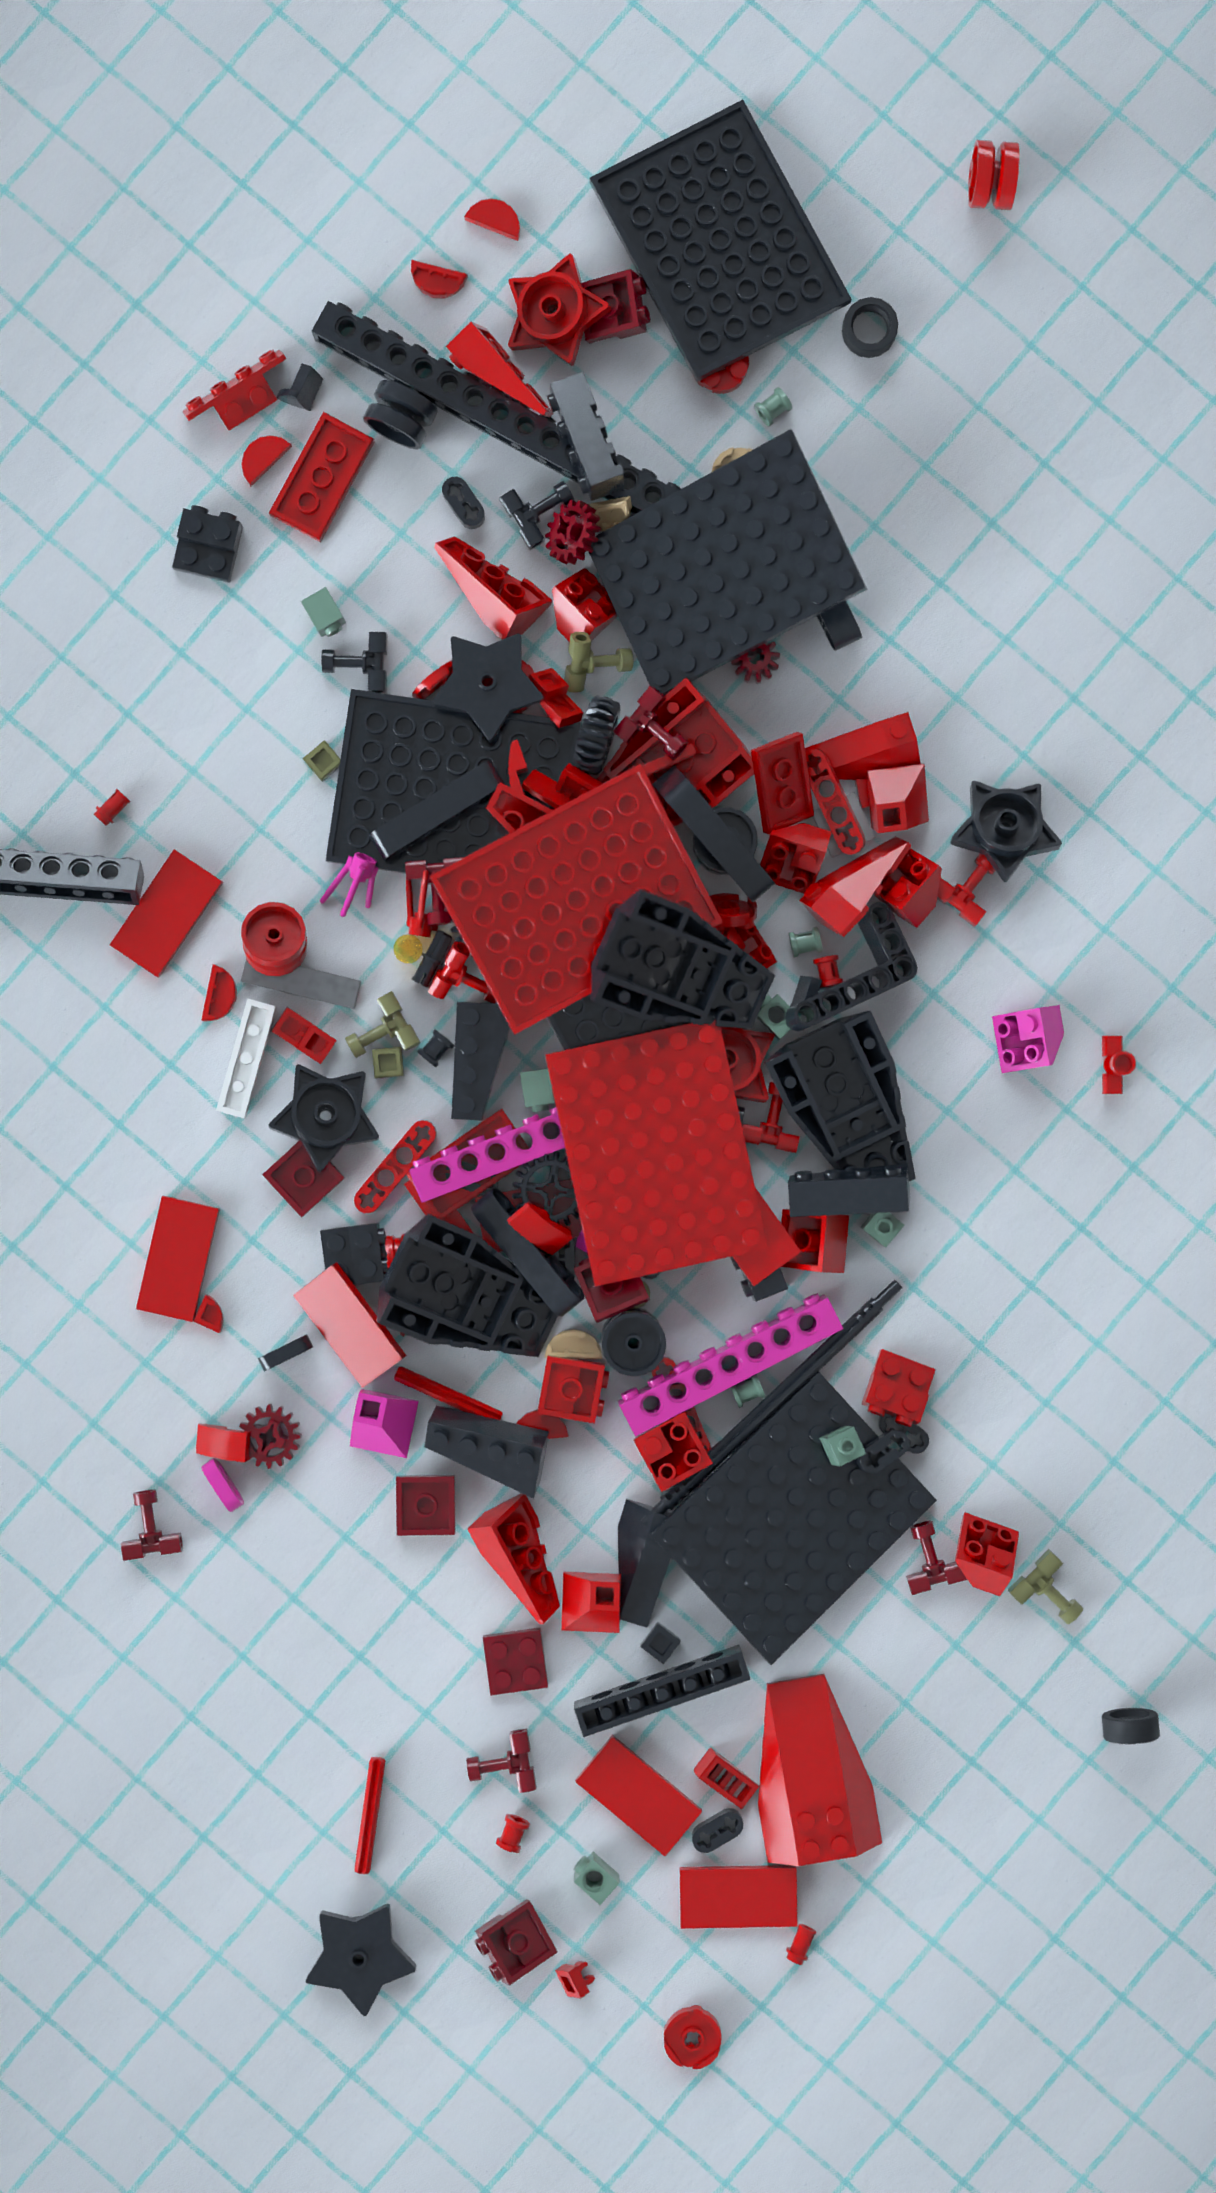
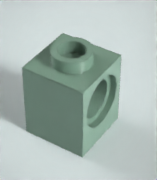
(324, 613)
(778, 1029)
(537, 1089)
(882, 1227)
(842, 1445)
(599, 1889)

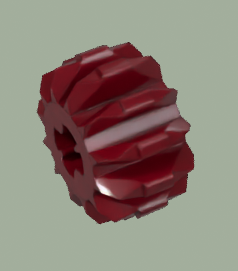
(760, 667)

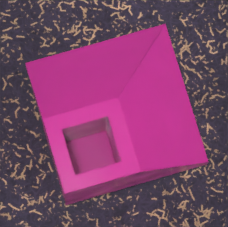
(1028, 1038)
(383, 1423)

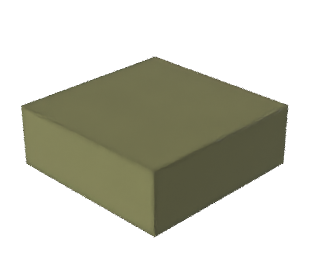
(322, 760)
(388, 1062)

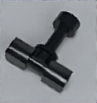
(527, 515)
(370, 662)

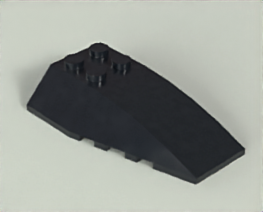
(675, 967)
(845, 1093)
(461, 1293)

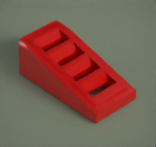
(709, 1769)

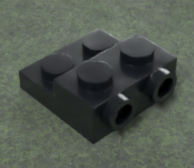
(207, 543)
(356, 1251)

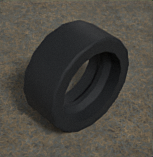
(877, 306)
(1130, 1726)

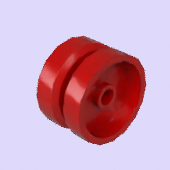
(993, 175)
(274, 939)

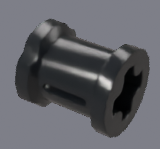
(435, 1048)

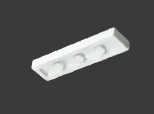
(246, 1058)

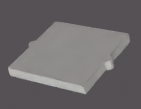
(839, 816)

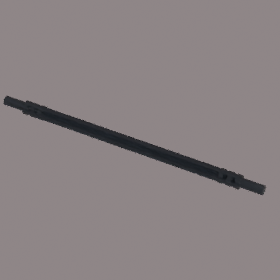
(778, 1397)

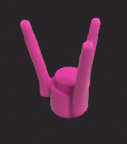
(360, 868)

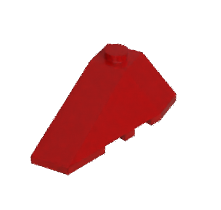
(497, 597)
(870, 748)

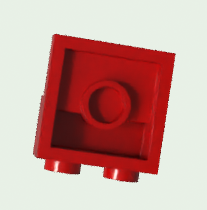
(898, 1388)
(573, 1389)

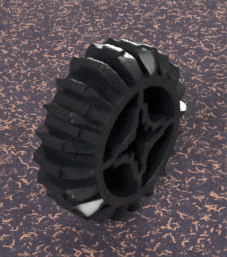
(596, 735)
(527, 1186)

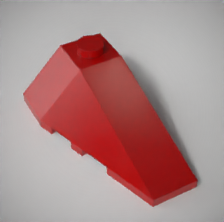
(486, 358)
(514, 808)
(842, 896)
(513, 1549)

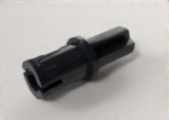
(432, 958)

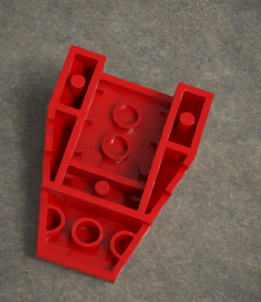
(720, 757)
(812, 1780)

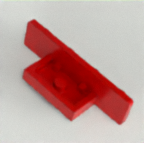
(242, 395)
(570, 786)

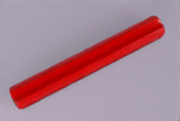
(445, 1394)
(369, 1815)

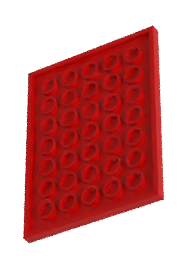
(548, 890)
(656, 1152)

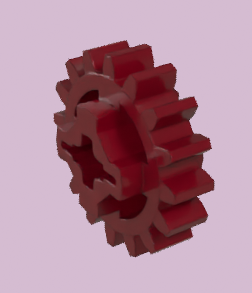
(572, 532)
(281, 1441)

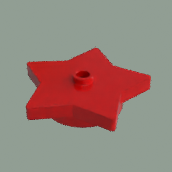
(540, 297)
(744, 1055)

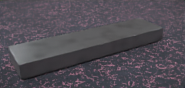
(308, 984)

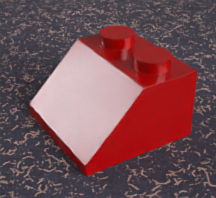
(820, 1241)

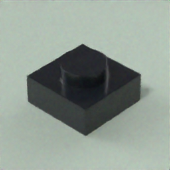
(660, 1642)

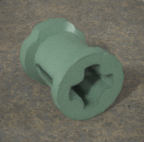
(773, 406)
(805, 942)
(747, 1390)

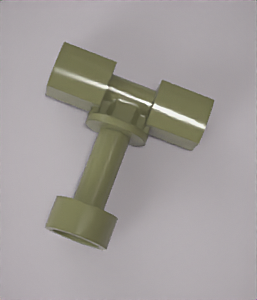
(585, 662)
(393, 1024)
(1041, 1582)

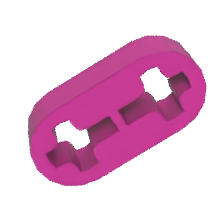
(222, 1485)

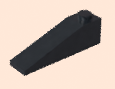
(640, 1562)

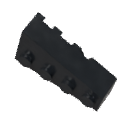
(477, 1055)
(490, 1446)

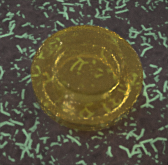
(408, 949)

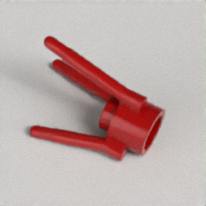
(418, 920)

